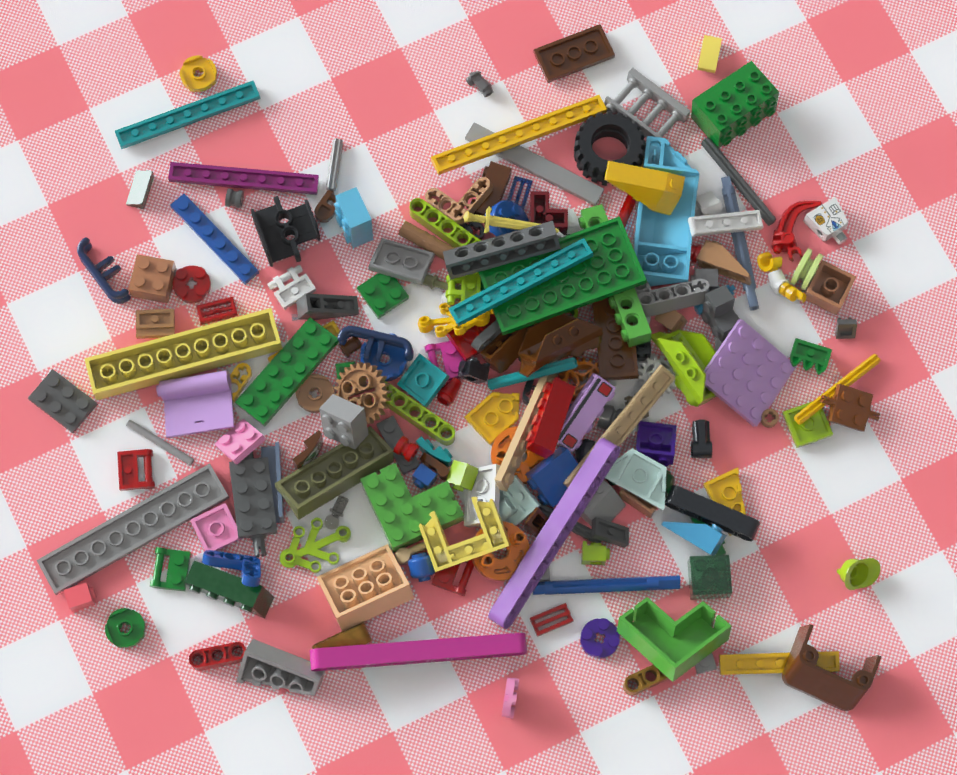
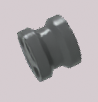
(234, 198)

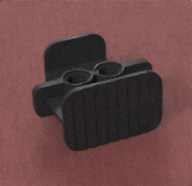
(274, 234)

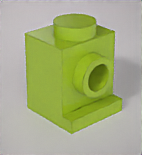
(594, 554)

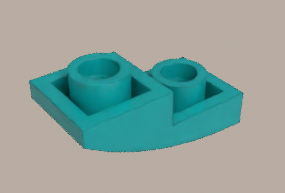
(439, 454)

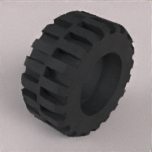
(607, 126)

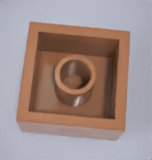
(152, 278)
(829, 287)

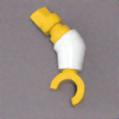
(777, 279)

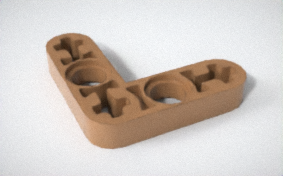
(457, 207)

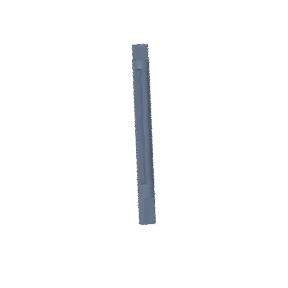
(739, 242)

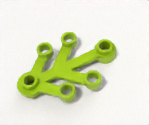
(312, 547)

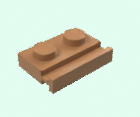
(155, 323)

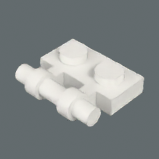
(290, 293)

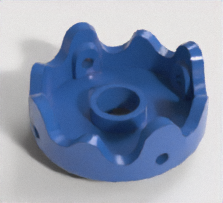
(509, 210)
(391, 369)

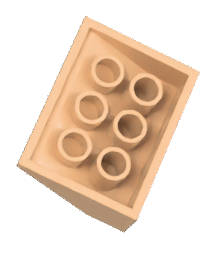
(365, 587)

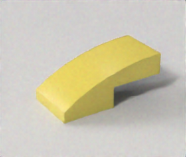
(709, 54)

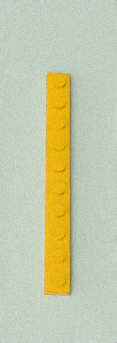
(517, 135)

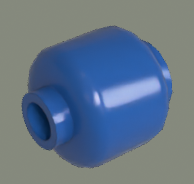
(421, 567)

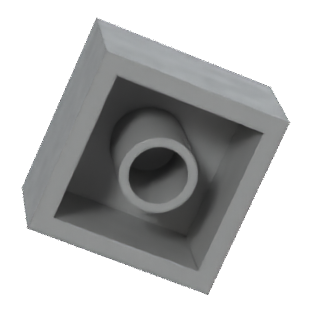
(343, 421)

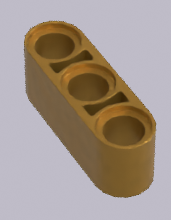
(354, 636)
(642, 682)

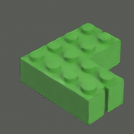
(401, 513)
(673, 644)

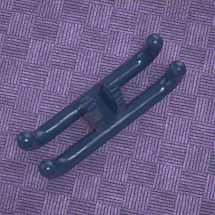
(118, 297)
(375, 336)

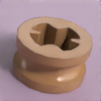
(774, 414)

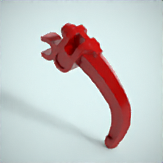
(783, 237)

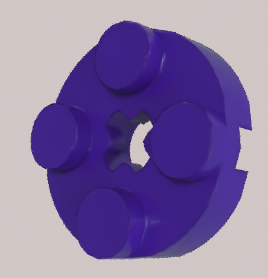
(602, 627)

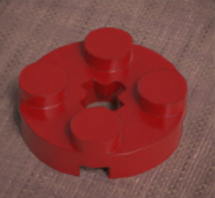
(184, 276)

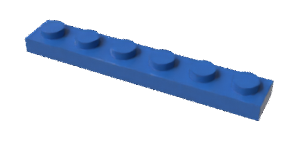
(214, 239)

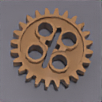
(357, 376)

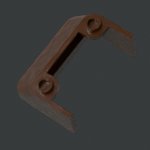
(821, 684)

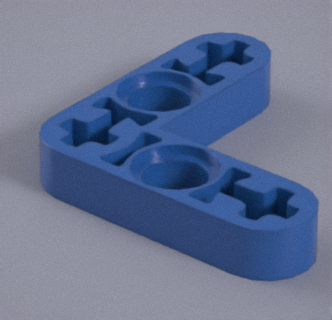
(249, 565)

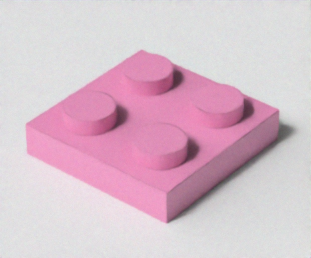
(240, 441)
(216, 528)

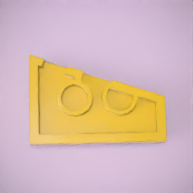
(726, 490)

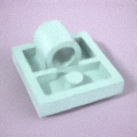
(516, 502)

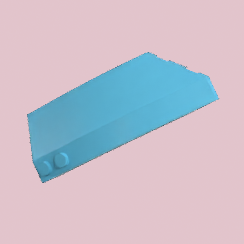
(660, 239)

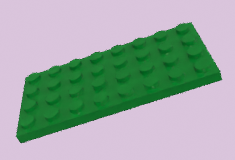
(607, 273)

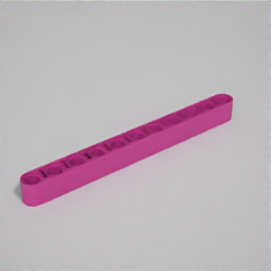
(418, 652)

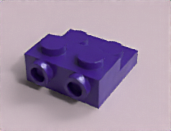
(656, 441)

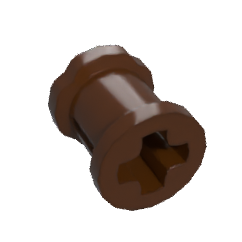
(351, 346)

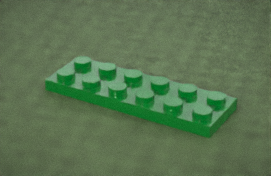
(287, 371)

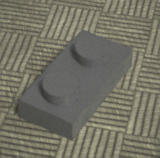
(610, 532)

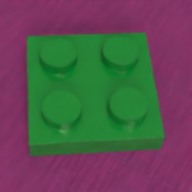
(382, 294)

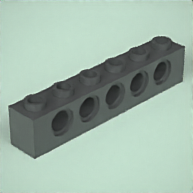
(501, 250)

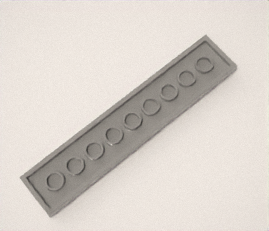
(132, 529)

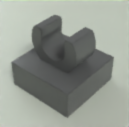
(846, 328)

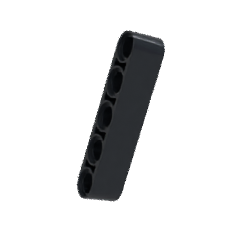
(712, 513)

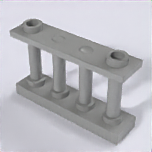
(650, 91)

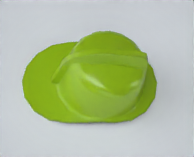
(859, 573)

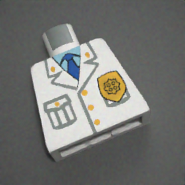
(828, 221)

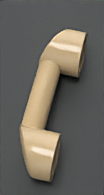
(403, 554)

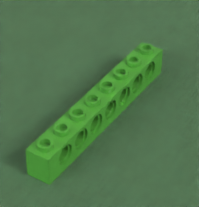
(641, 331)

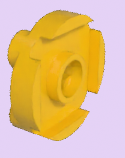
(201, 83)

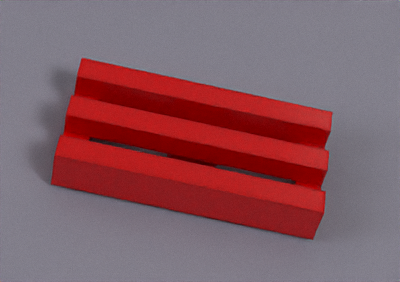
(218, 310)
(566, 613)

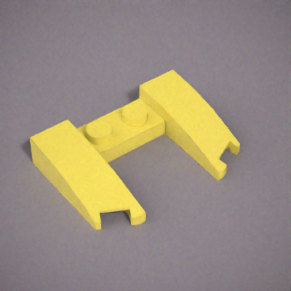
(445, 556)

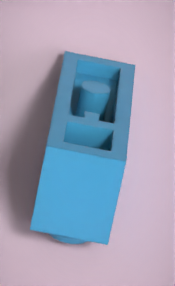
(701, 535)

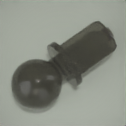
(332, 521)

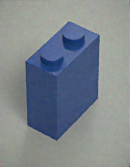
(550, 474)

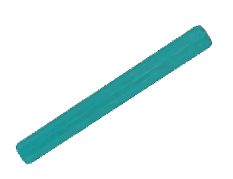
(548, 369)

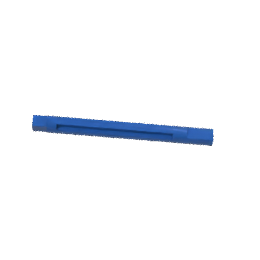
(607, 585)

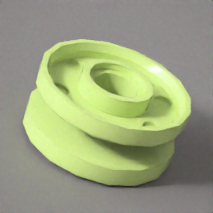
(806, 269)

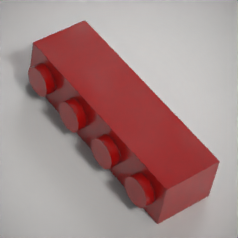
(550, 417)

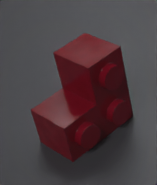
(541, 213)

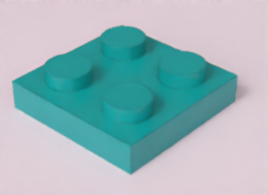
(423, 380)

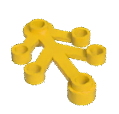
(427, 324)

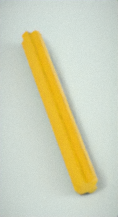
(848, 380)

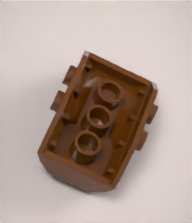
(556, 340)

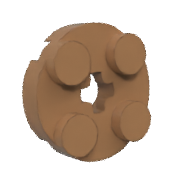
(313, 382)

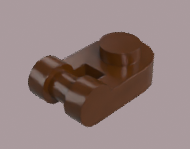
(325, 212)
(434, 464)

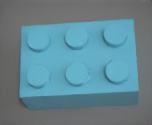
(353, 218)

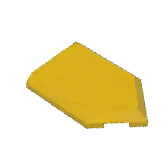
(494, 415)

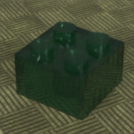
(709, 577)

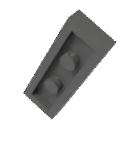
(391, 434)

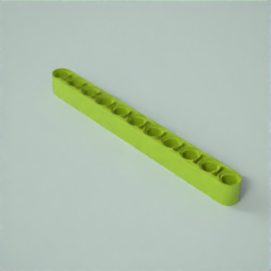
(445, 222)

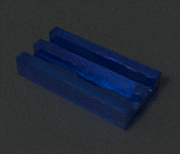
(523, 181)

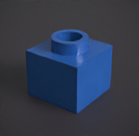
(424, 477)

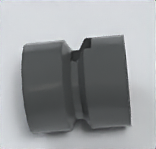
(608, 416)

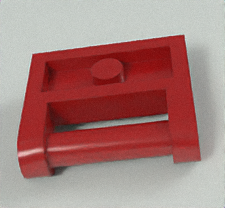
(129, 472)
(445, 578)

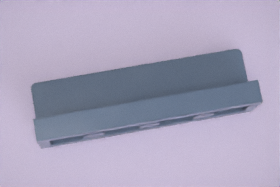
(275, 468)

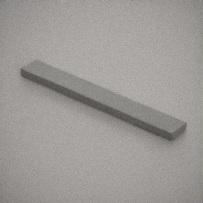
(543, 168)

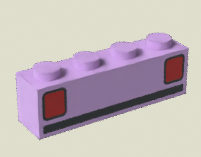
(584, 411)

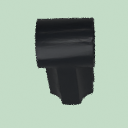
(701, 445)

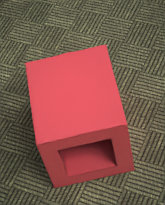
(80, 597)

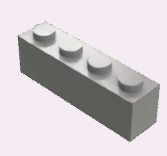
(278, 669)

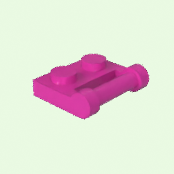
(450, 357)

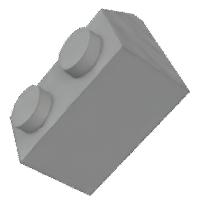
(604, 504)

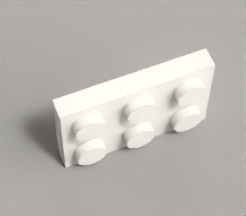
(484, 489)

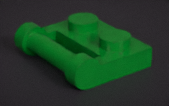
(177, 569)

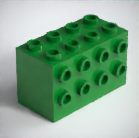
(734, 104)

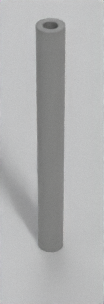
(160, 442)

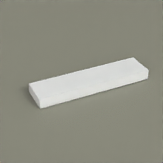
(725, 223)

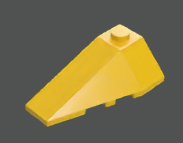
(652, 187)

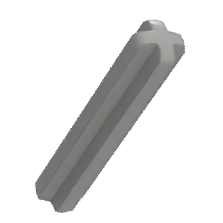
(334, 164)

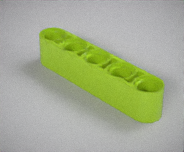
(421, 420)

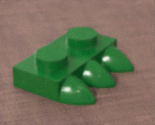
(810, 355)

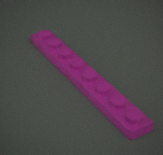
(243, 178)

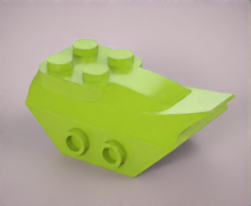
(688, 357)

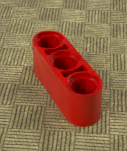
(208, 653)

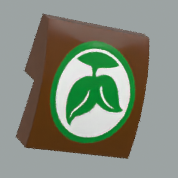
(312, 449)

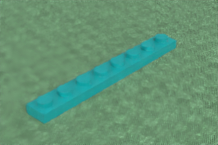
(187, 114)
(520, 282)

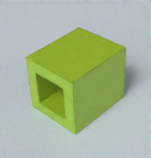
(462, 475)

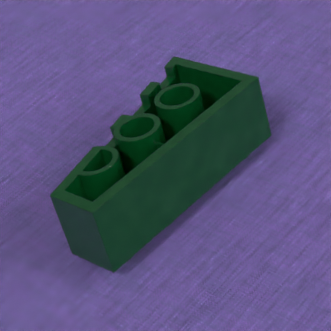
(229, 589)

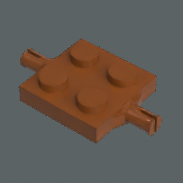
(850, 407)

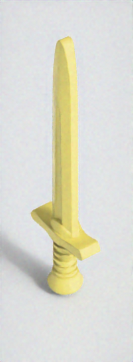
(495, 221)

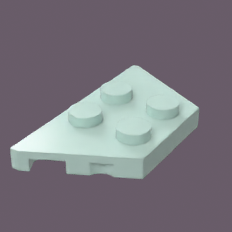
(640, 477)

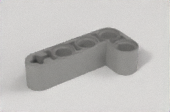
(672, 297)

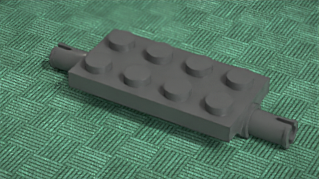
(253, 501)

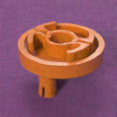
(499, 453)
(488, 563)

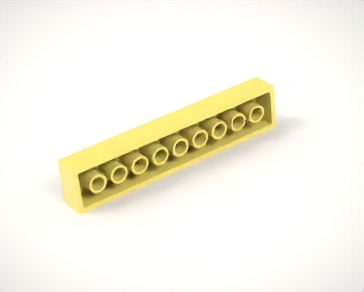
(183, 354)

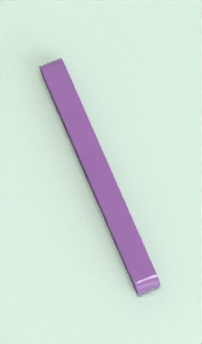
(554, 533)

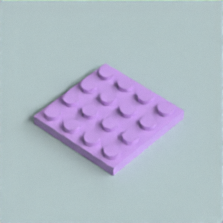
(747, 372)

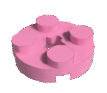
(510, 697)

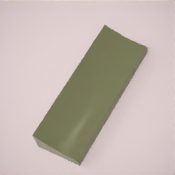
(333, 473)

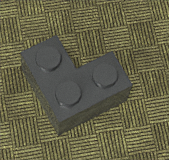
(719, 312)

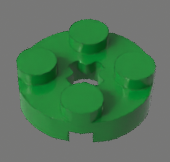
(122, 639)

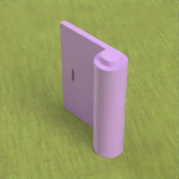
(197, 399)

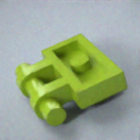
(469, 286)

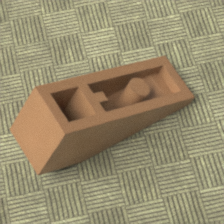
(716, 256)

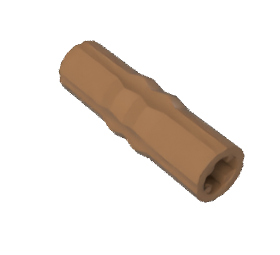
(424, 239)

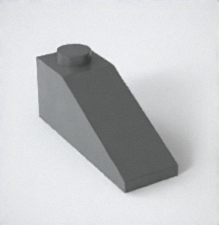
(326, 306)

